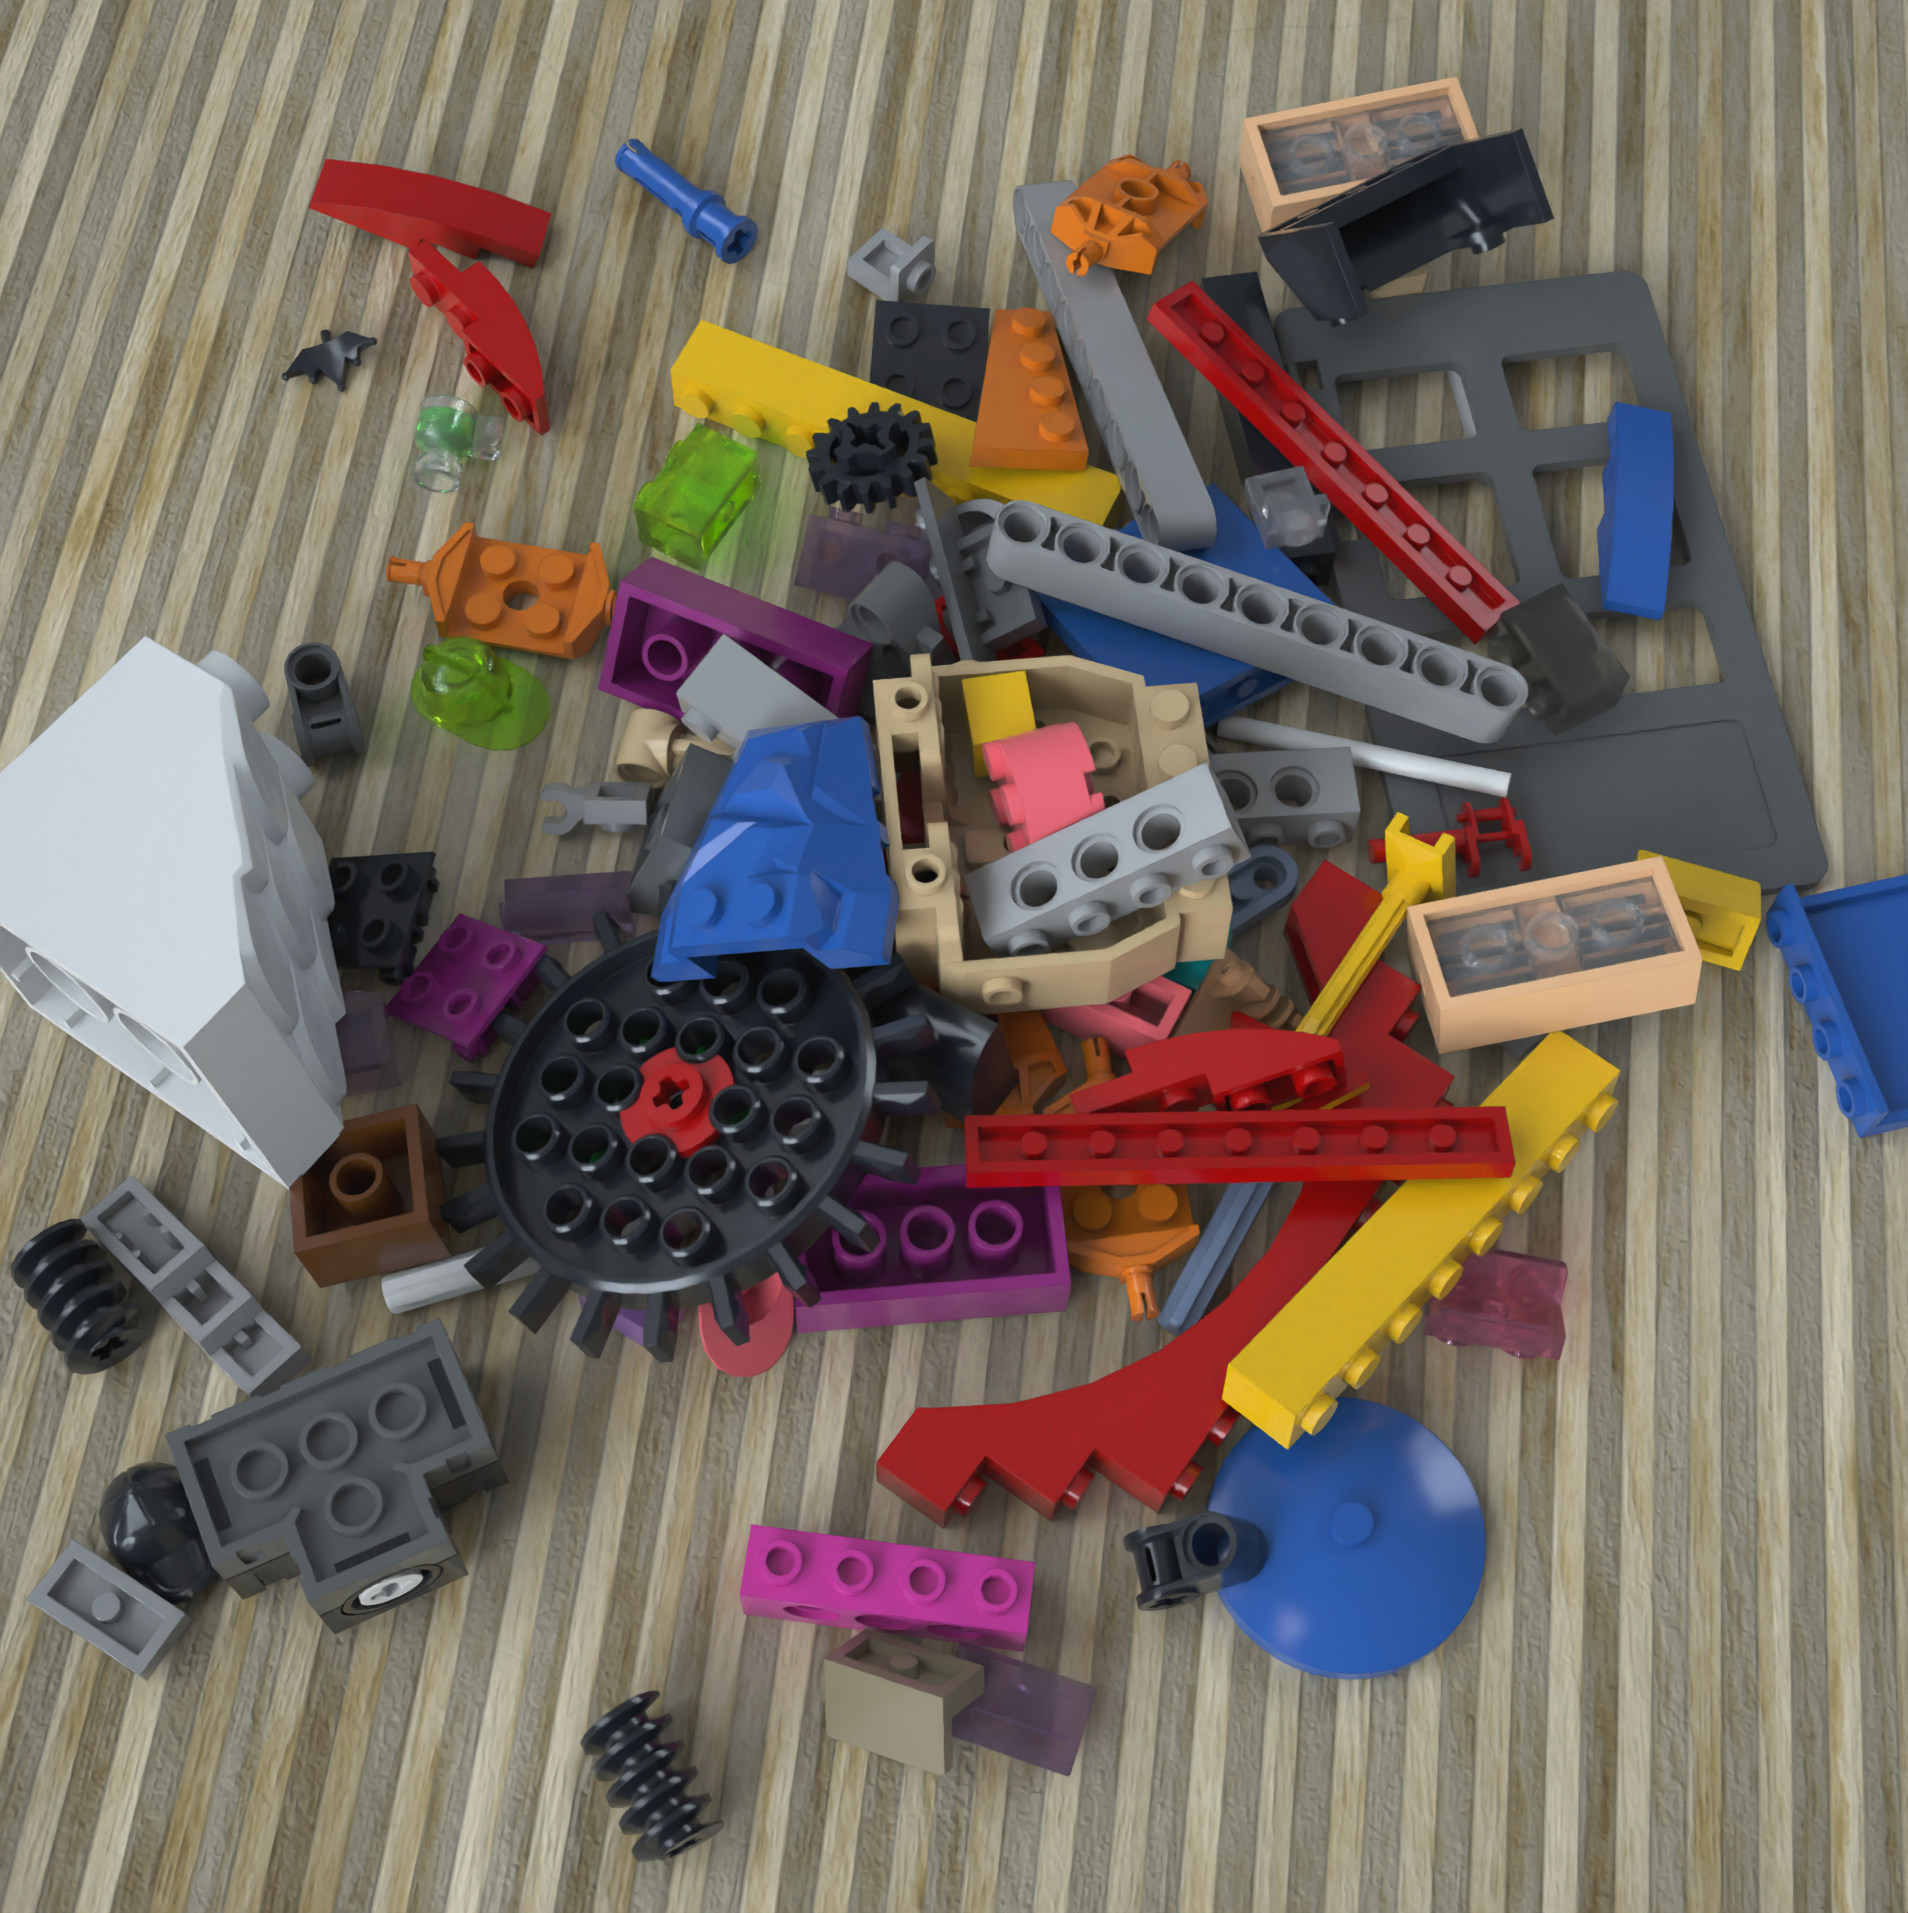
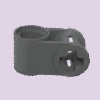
(325, 712)

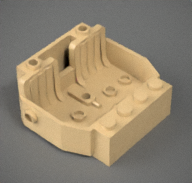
(1135, 743)

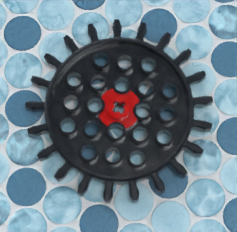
(684, 1113)

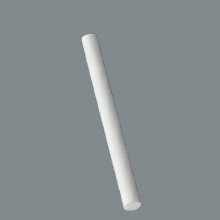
(1369, 755)

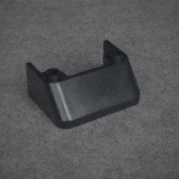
(1405, 219)

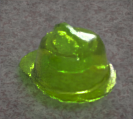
(479, 695)

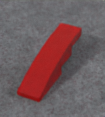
(424, 206)

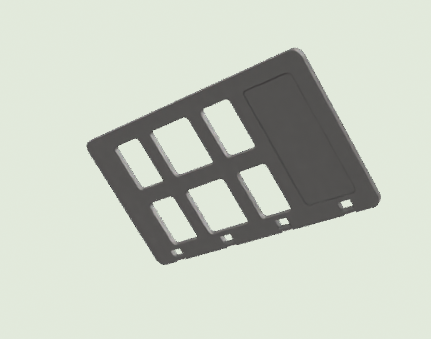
(1664, 770)

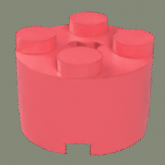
(1041, 782)

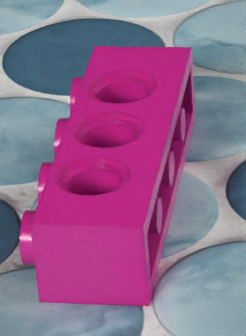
(887, 1587)

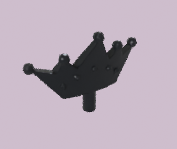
(330, 358)

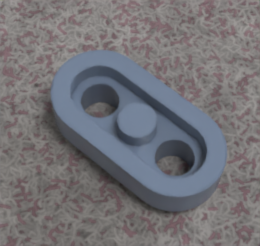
(1253, 903)

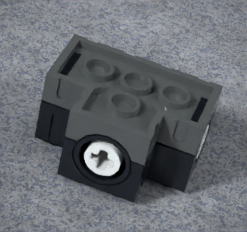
(343, 1478)

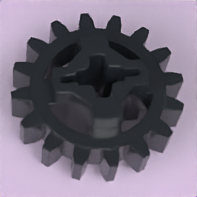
(872, 457)

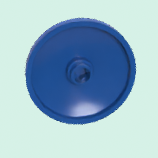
(1365, 1542)

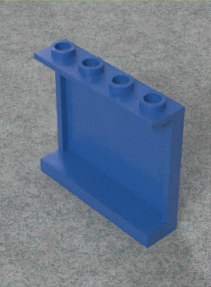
(1221, 681)
(1852, 976)

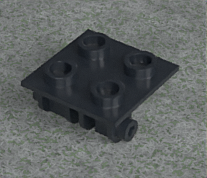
(931, 353)
(381, 911)

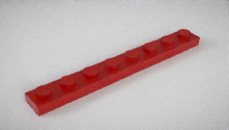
(1332, 460)
(1237, 1146)

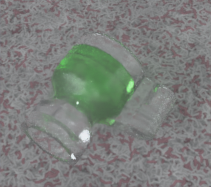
(450, 431)

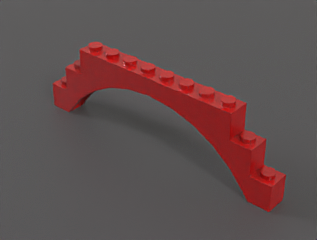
(1161, 1411)

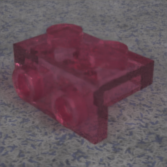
(1503, 1304)

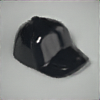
(155, 1532)

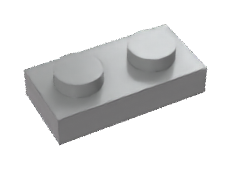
(109, 1609)

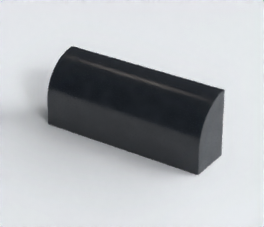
(966, 1067)

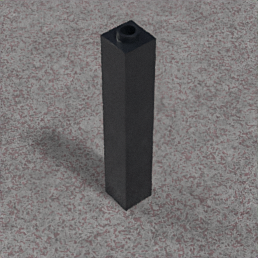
(1254, 454)

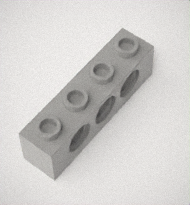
(1315, 778)
(1127, 836)

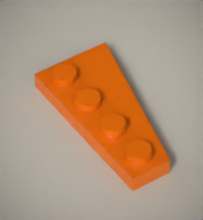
(1027, 399)

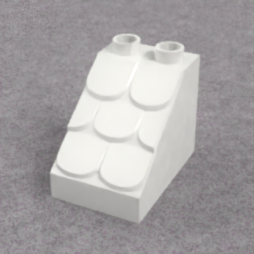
(180, 903)

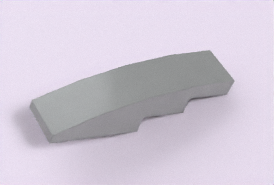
(195, 1289)

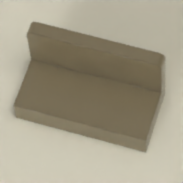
(898, 1698)

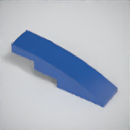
(1638, 511)

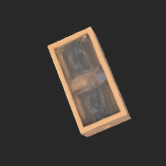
(1328, 147)
(1552, 955)

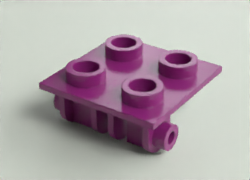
(467, 983)

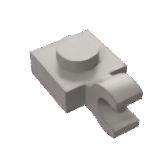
(610, 804)

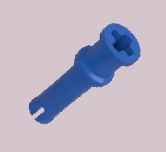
(701, 211)

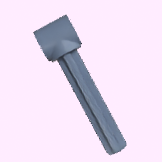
(1213, 1255)

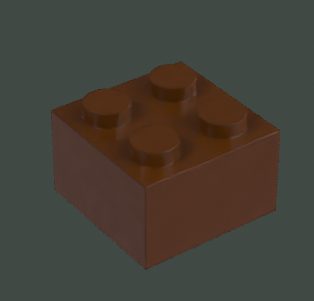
(372, 1200)

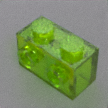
(697, 496)

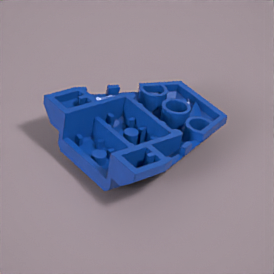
(787, 858)

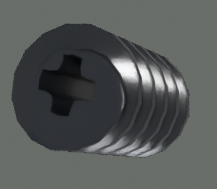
(75, 1298)
(648, 1780)

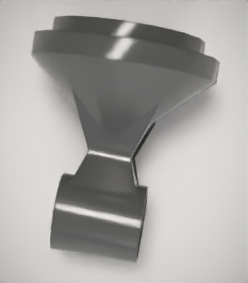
(901, 621)

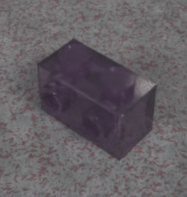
(845, 556)

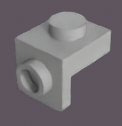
(893, 266)

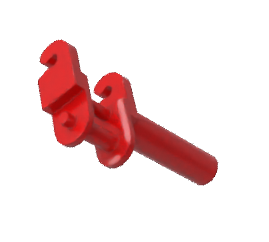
(1467, 839)

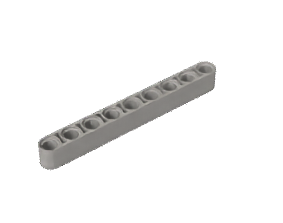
(1117, 382)
(1351, 651)

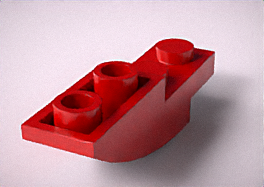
(492, 329)
(1222, 1069)

